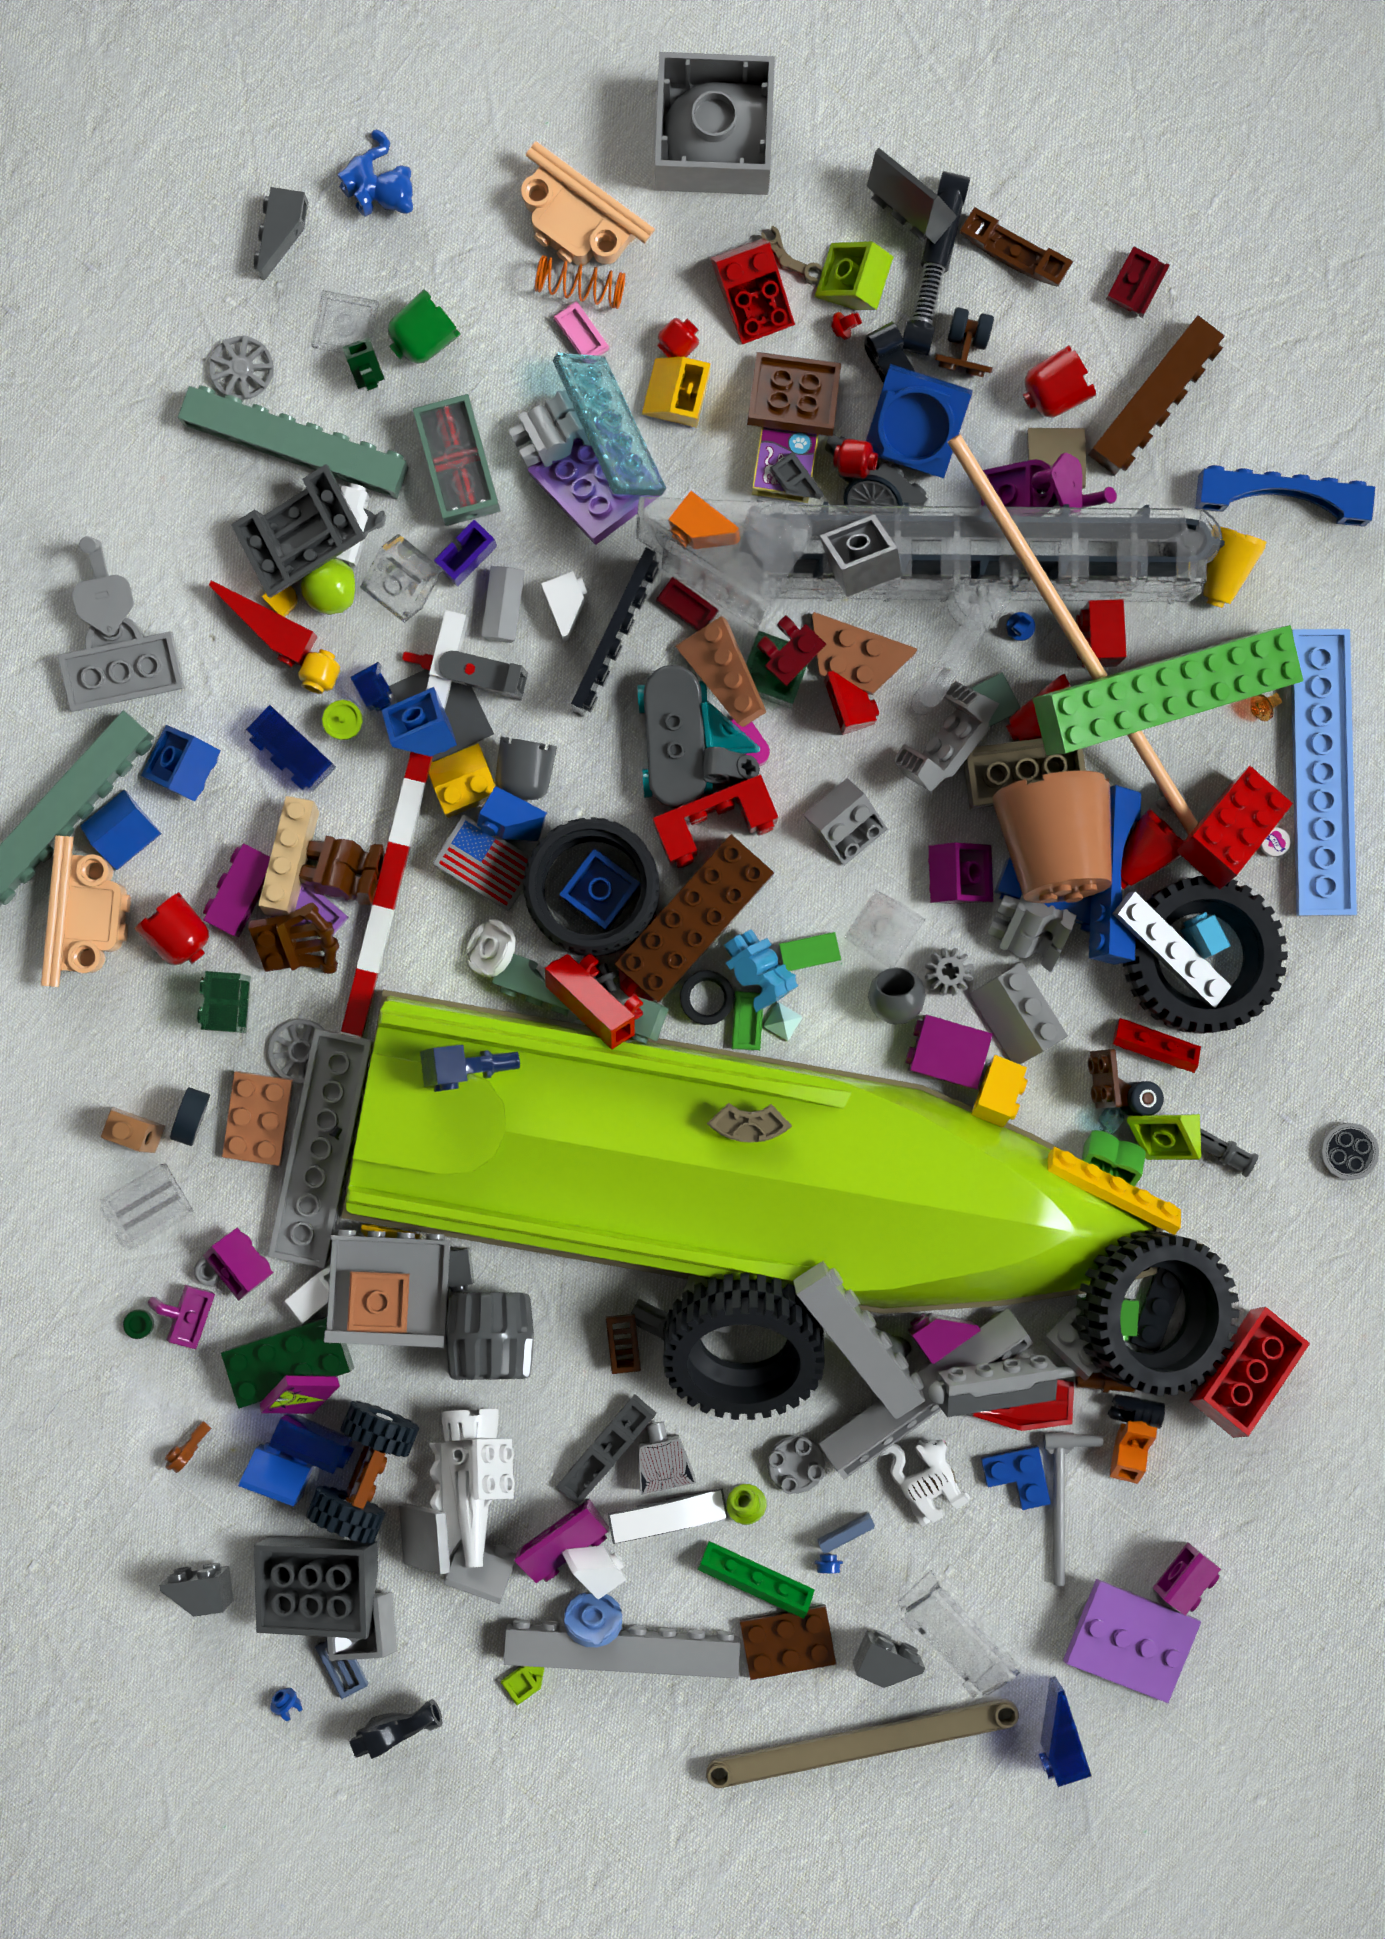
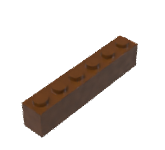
(1156, 395)

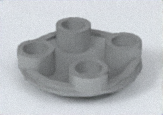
(796, 1464)

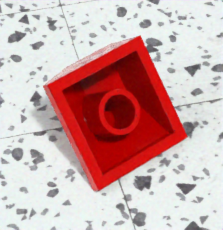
(850, 704)

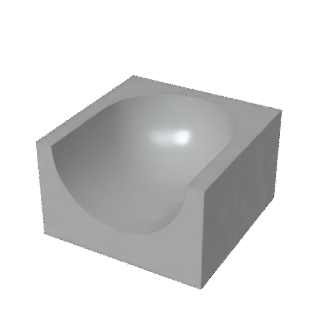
(714, 123)

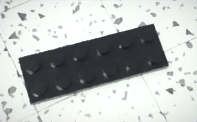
(620, 624)

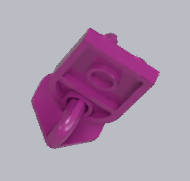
(1024, 482)

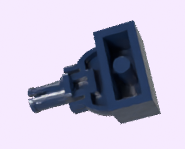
(448, 1066)

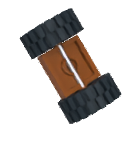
(350, 1511)

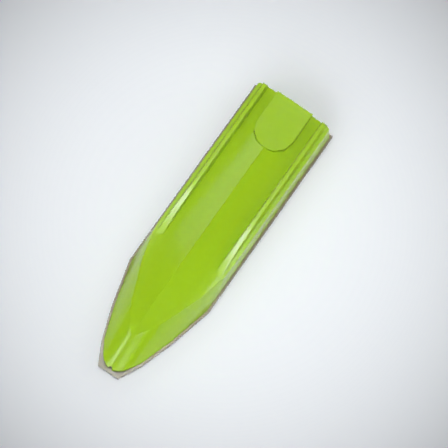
(619, 1169)

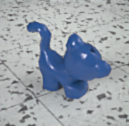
(389, 189)

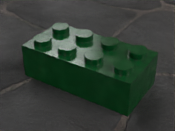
(298, 1351)

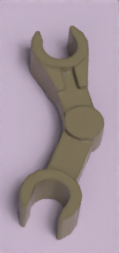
(788, 262)

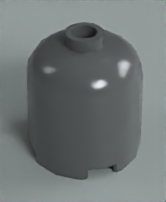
(524, 768)

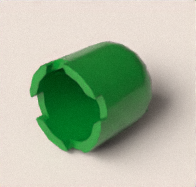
(421, 330)

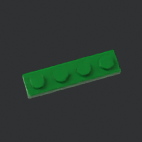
(756, 1579)

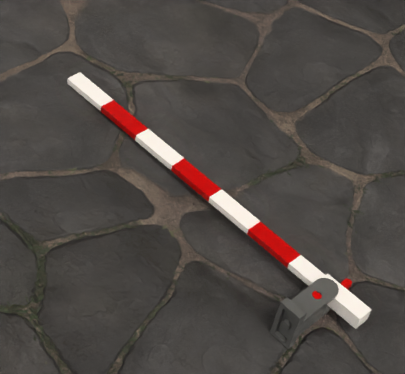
(445, 667)

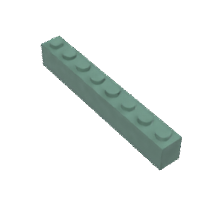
(292, 441)
(70, 801)

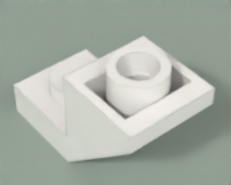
(310, 1298)

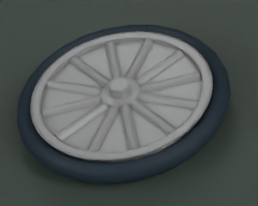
(872, 492)

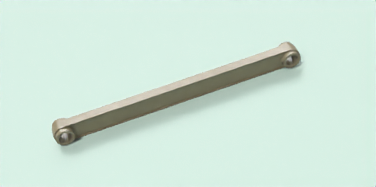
(862, 1743)

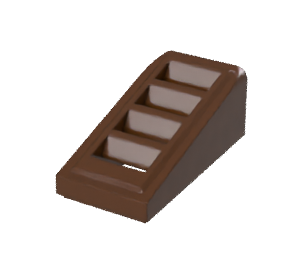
(623, 1365)

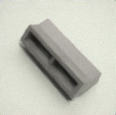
(502, 604)

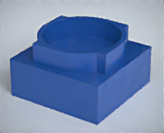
(917, 420)

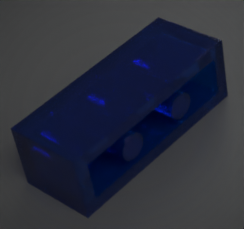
(290, 749)

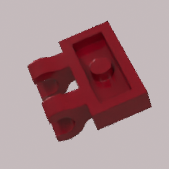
(795, 655)

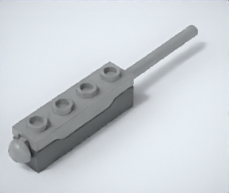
(997, 1385)

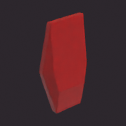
(1036, 1415)

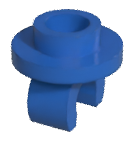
(1020, 626)
(283, 1701)

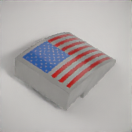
(483, 863)

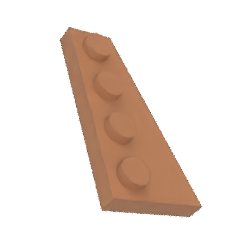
(722, 668)

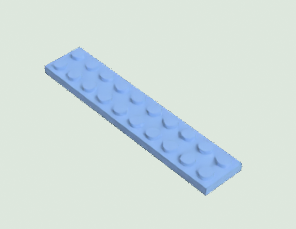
(1323, 775)

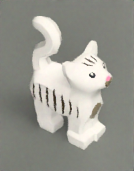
(929, 1483)

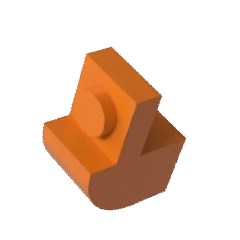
(1131, 1451)

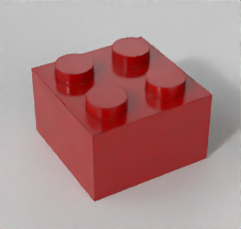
(1104, 629)

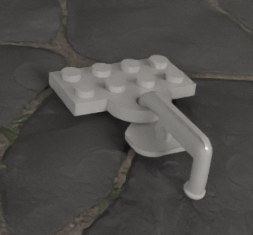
(119, 665)

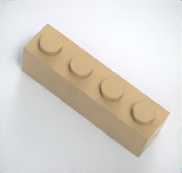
(288, 856)

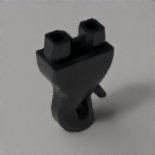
(392, 1728)

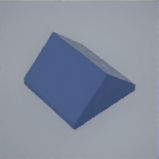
(120, 830)

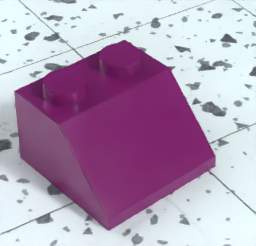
(960, 873)
(940, 1334)
(1187, 1579)

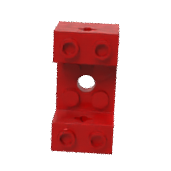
(752, 801)

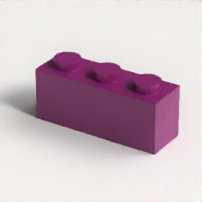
(238, 891)

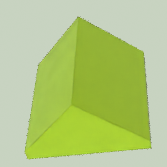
(1168, 1136)

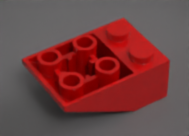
(753, 290)

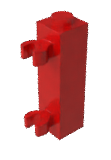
(591, 1001)

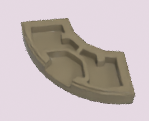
(749, 1126)

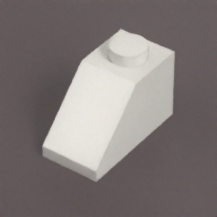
(565, 601)
(596, 1568)

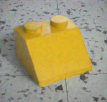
(462, 780)

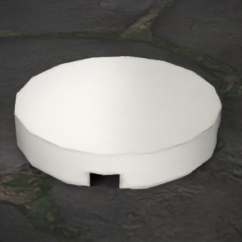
(491, 948)

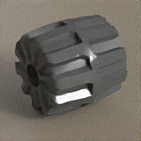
(489, 1336)

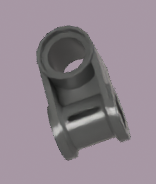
(728, 766)

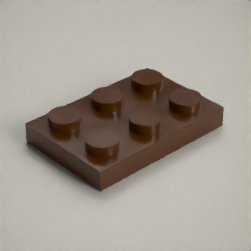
(787, 1642)

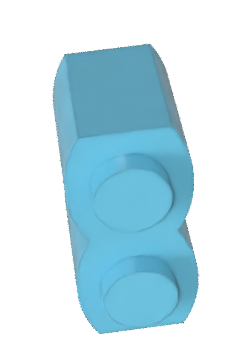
(1205, 935)

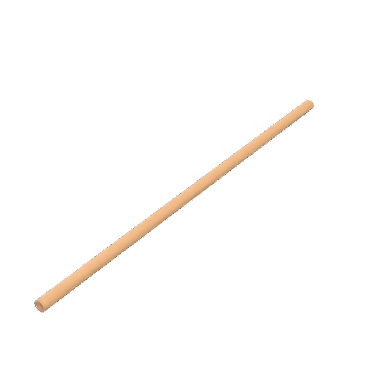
(1065, 620)

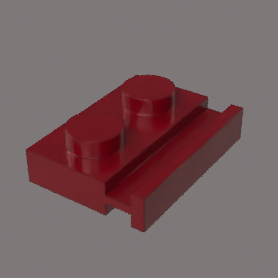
(1137, 281)

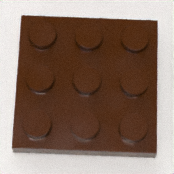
(794, 394)

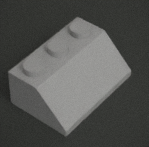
(1018, 1014)

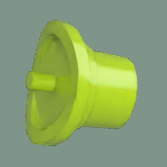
(342, 720)
(746, 1504)

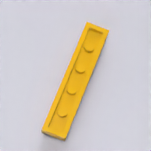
(1114, 1190)

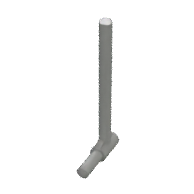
(1059, 1445)

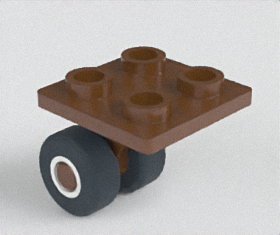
(978, 330)
(1110, 1091)

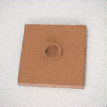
(378, 1302)

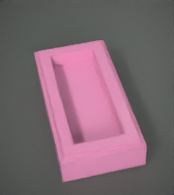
(580, 331)

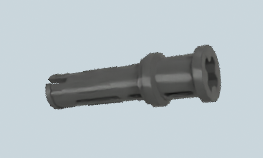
(1228, 1153)

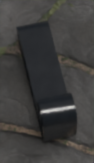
(885, 348)

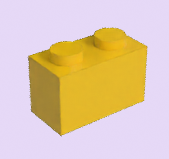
(999, 1091)

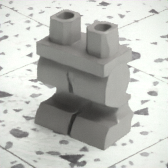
(550, 431)
(1032, 929)

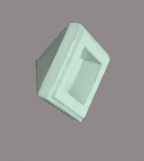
(782, 1021)

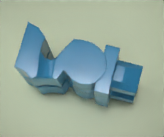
(758, 965)

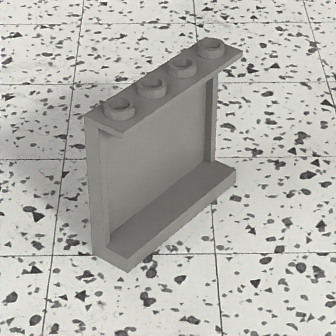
(428, 1285)

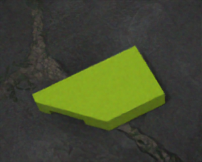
(523, 1682)

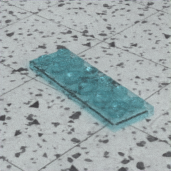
(609, 425)

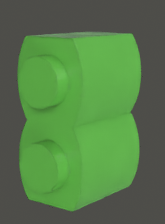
(1114, 1156)

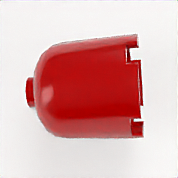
(1057, 384)
(175, 931)

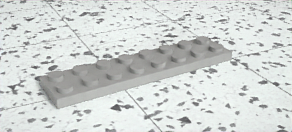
(315, 1158)

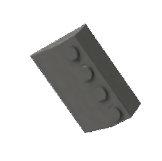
(315, 1586)

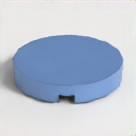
(593, 1620)

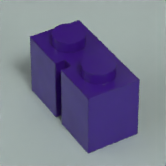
(476, 547)

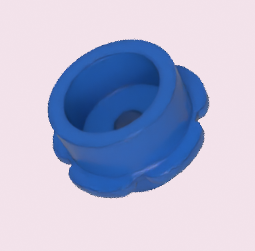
(828, 1564)

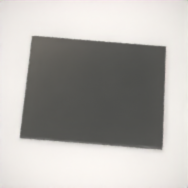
(462, 710)

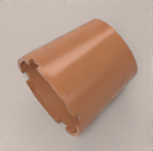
(1058, 835)

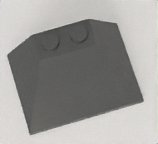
(299, 533)

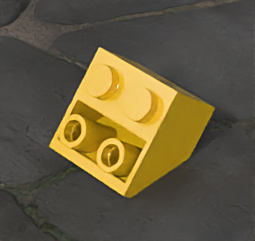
(677, 390)

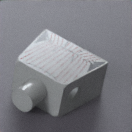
(663, 1461)

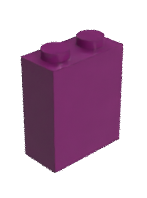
(948, 1051)

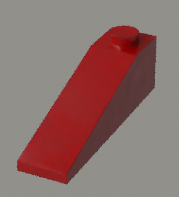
(282, 635)

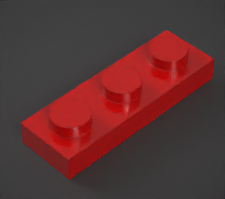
(1156, 1045)

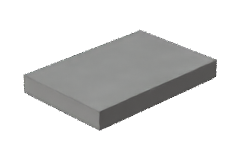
(424, 1538)

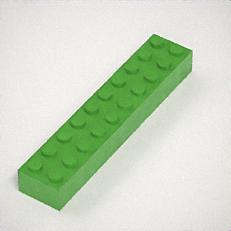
(1167, 690)

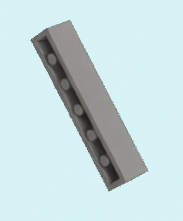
(859, 1339)

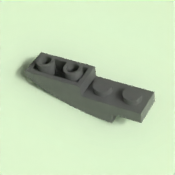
(910, 493)

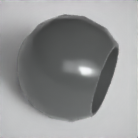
(896, 996)

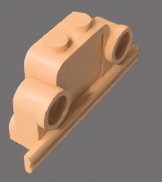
(577, 214)
(83, 913)

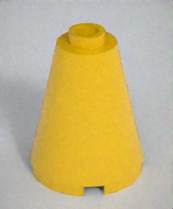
(1231, 566)

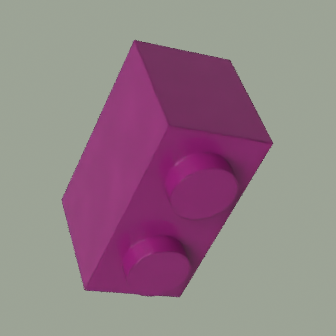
(238, 1263)

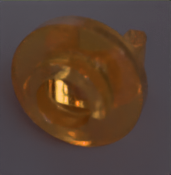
(1262, 707)

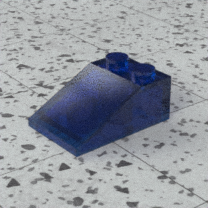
(1061, 1746)

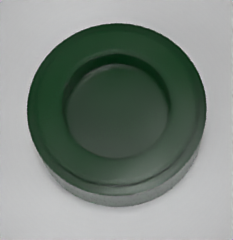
(138, 1324)

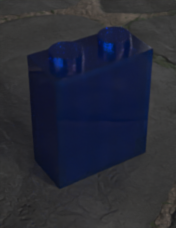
(312, 1443)

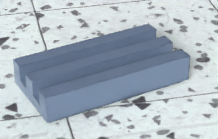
(846, 1533)
(343, 1693)

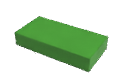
(810, 951)
(746, 1022)

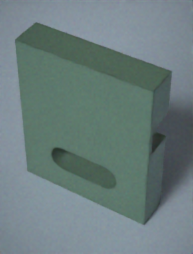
(999, 691)

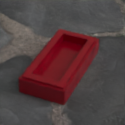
(686, 604)

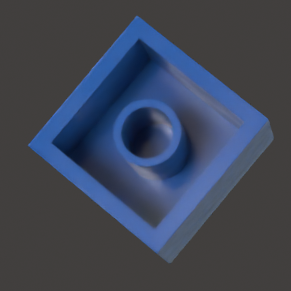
(600, 889)

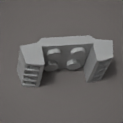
(953, 742)

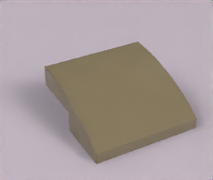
(1050, 443)

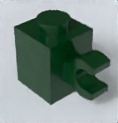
(363, 364)

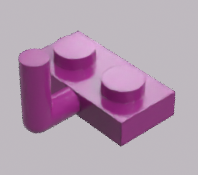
(188, 1317)

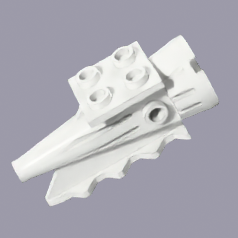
(468, 1475)

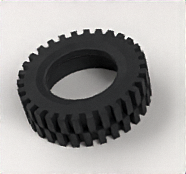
(1259, 967)
(1205, 1320)
(742, 1386)

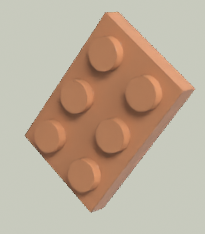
(257, 1118)

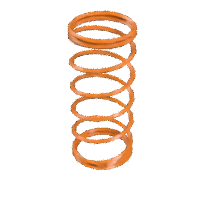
(544, 269)

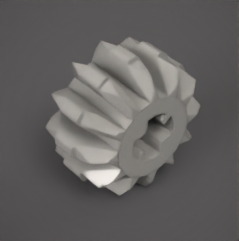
(953, 962)

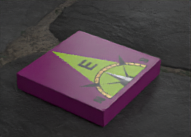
(299, 1394)

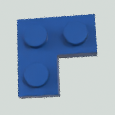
(1023, 1468)

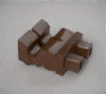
(337, 869)

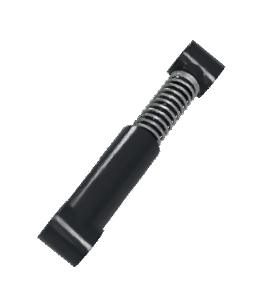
(935, 262)

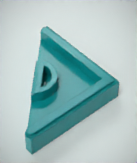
(723, 733)

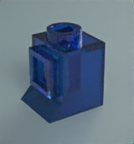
(373, 687)

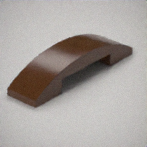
(1014, 250)

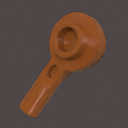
(179, 1457)

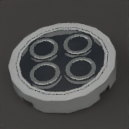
(1349, 1151)

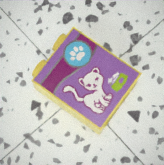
(773, 447)

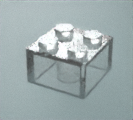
(401, 578)

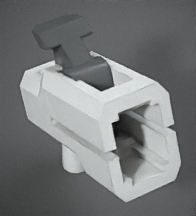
(358, 502)

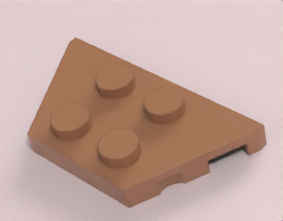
(858, 654)

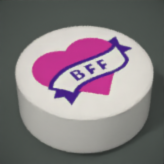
(1276, 843)

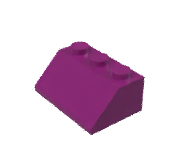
(576, 1529)

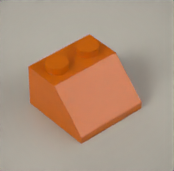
(701, 525)

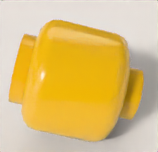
(319, 671)

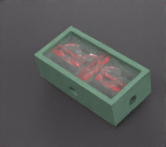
(456, 460)

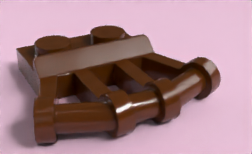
(277, 943)

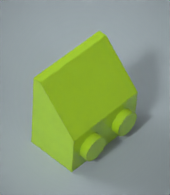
(854, 275)

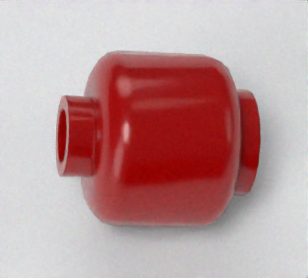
(678, 338)
(855, 458)

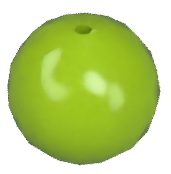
(329, 587)

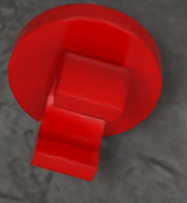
(843, 324)

